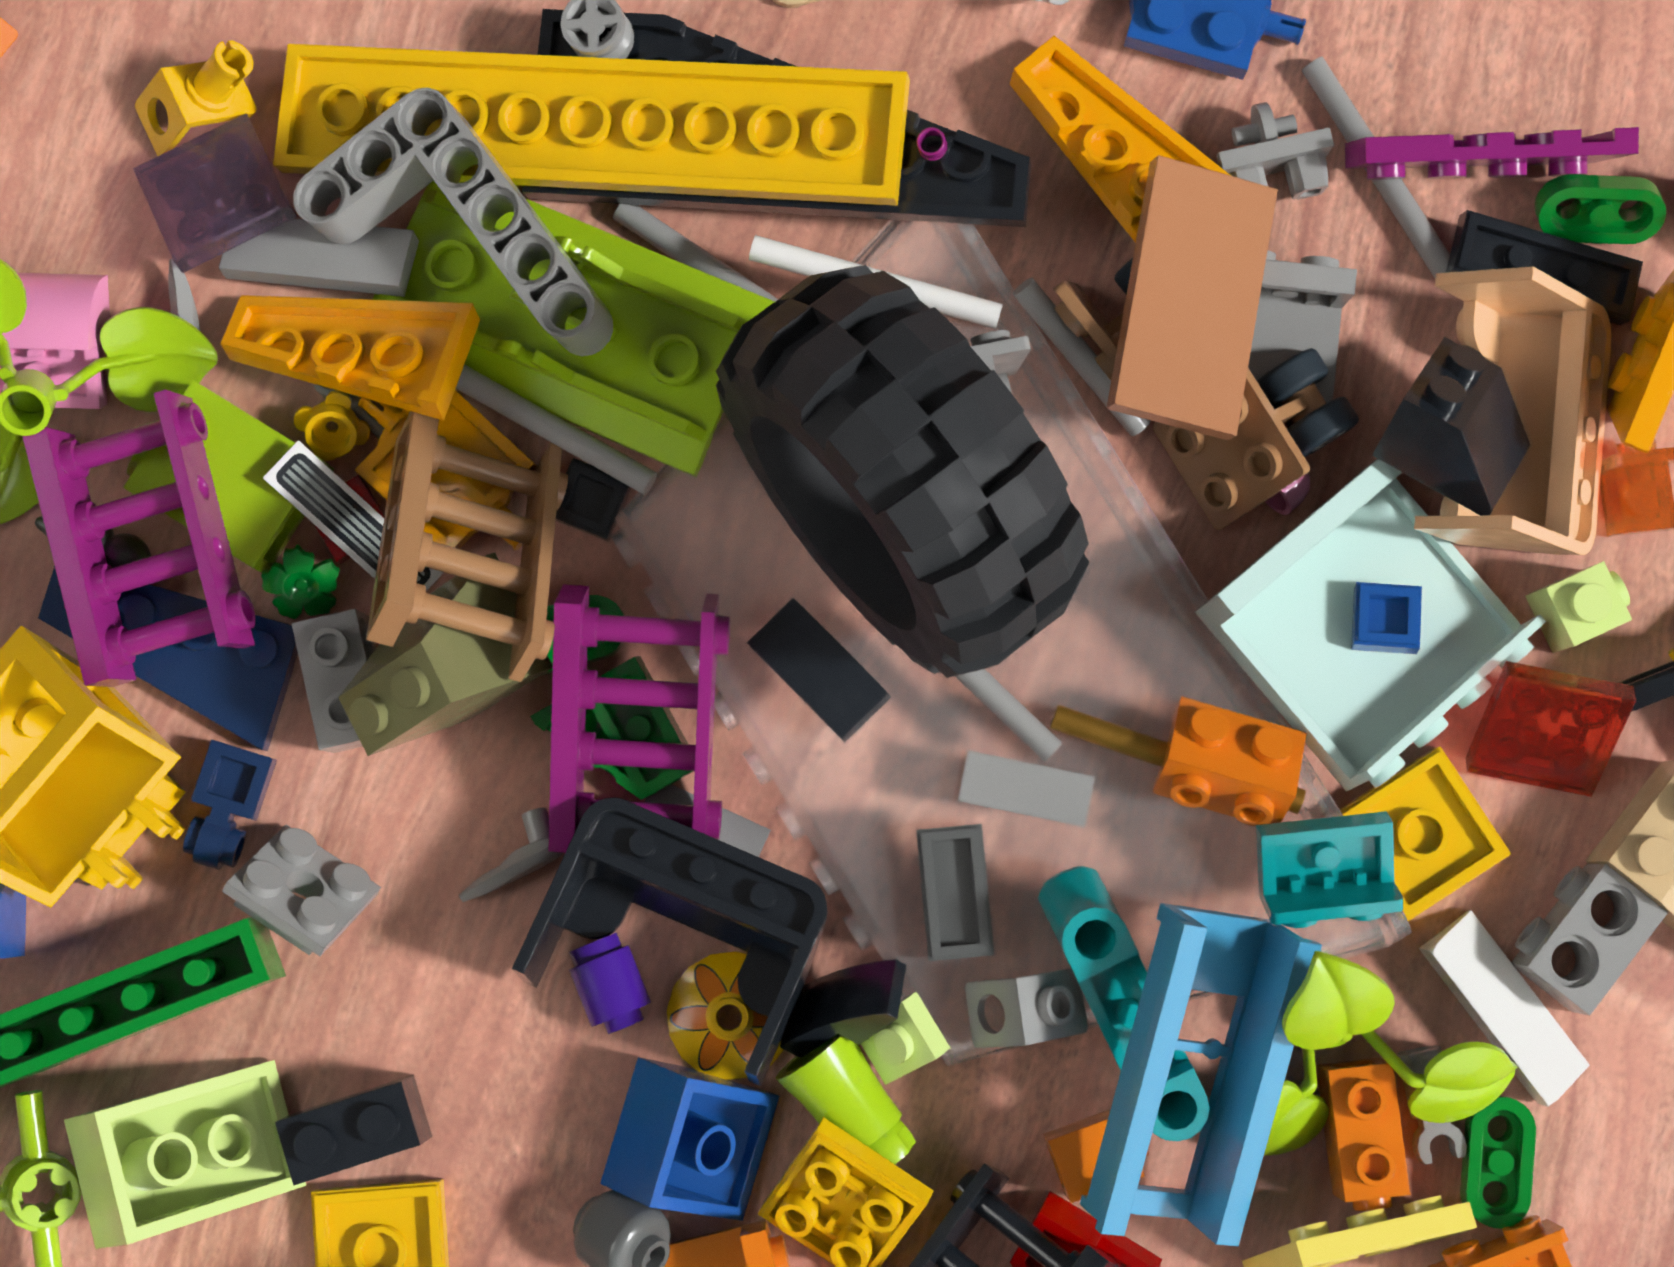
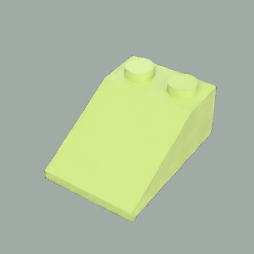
(180, 1155)

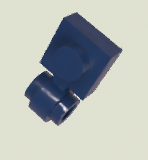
(233, 785)

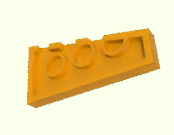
(1099, 127)
(363, 347)

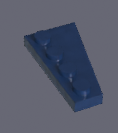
(225, 684)

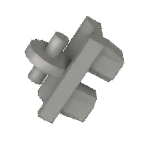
(1298, 155)

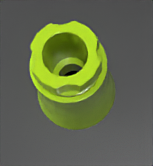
(843, 1088)

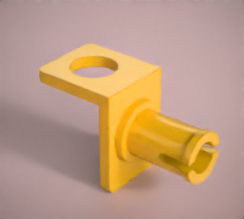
(197, 95)

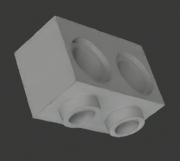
(330, 656)
(1598, 950)

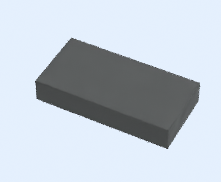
(955, 892)

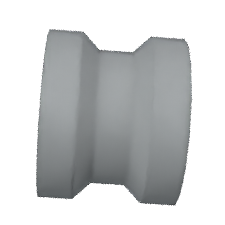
(590, 19)

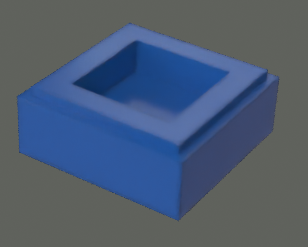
(1386, 618)

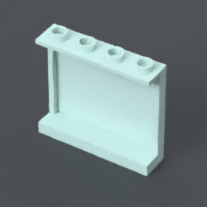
(1293, 629)

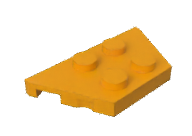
(1646, 375)

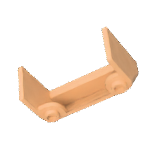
(1557, 369)

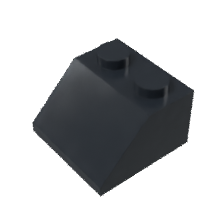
(1457, 429)

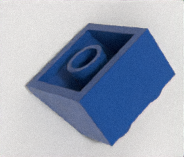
(689, 1141)

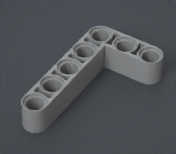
(479, 202)

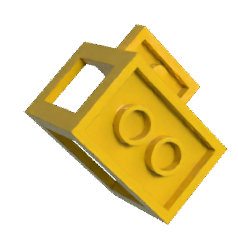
(74, 775)

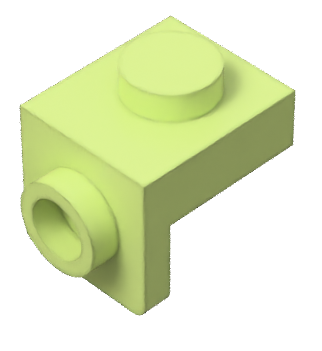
(906, 1042)

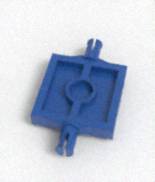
(1208, 32)

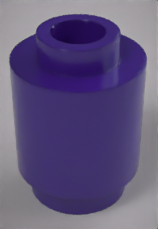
(609, 983)

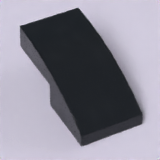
(819, 670)
(847, 1003)

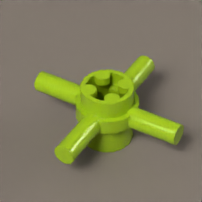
(20, 1177)

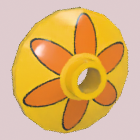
(694, 1019)

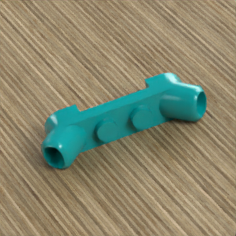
(1112, 983)

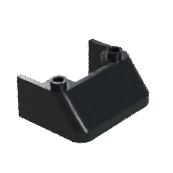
(645, 859)

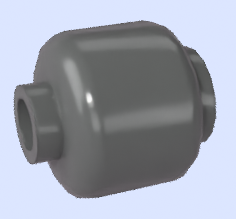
(620, 1233)

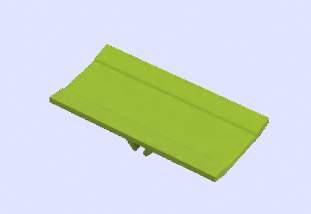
(655, 374)

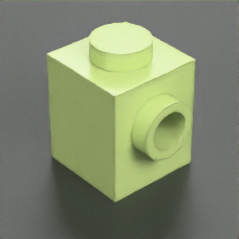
(1581, 606)

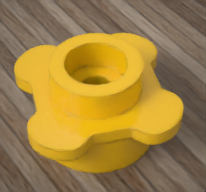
(331, 443)

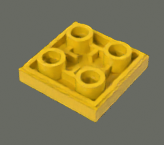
(845, 1200)

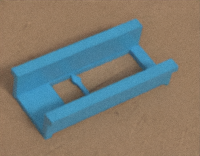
(1222, 956)

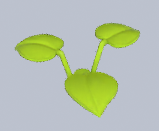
(145, 354)
(1350, 1000)

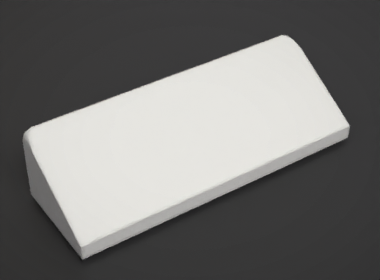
(1505, 1008)

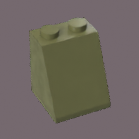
(434, 674)

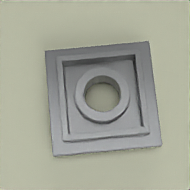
(295, 863)

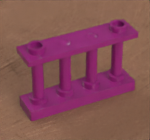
(78, 525)
(580, 689)

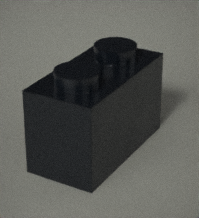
(353, 1130)

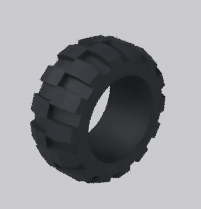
(904, 468)

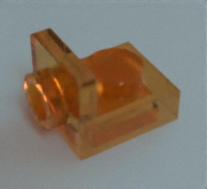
(1637, 491)

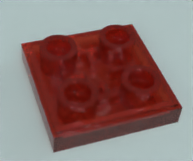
(1550, 728)

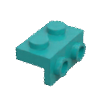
(1327, 869)

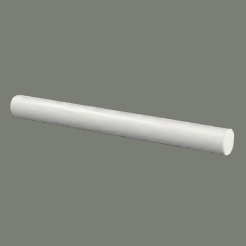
(810, 263)

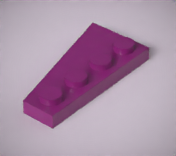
(1503, 154)

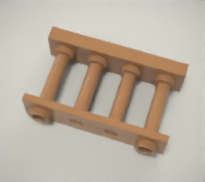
(408, 549)

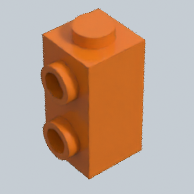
(1363, 1133)

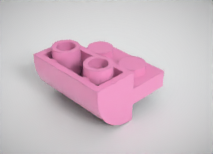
(63, 332)

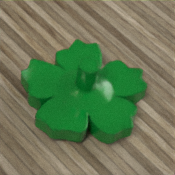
(301, 584)

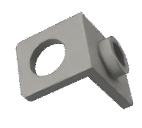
(1034, 1006)

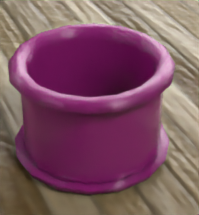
(931, 156)

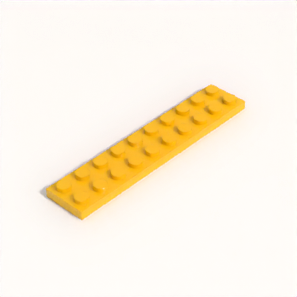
(619, 120)

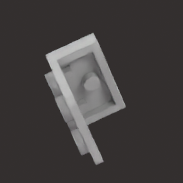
(1299, 312)

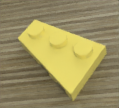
(1368, 1235)

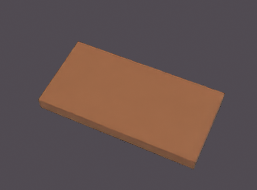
(1192, 298)

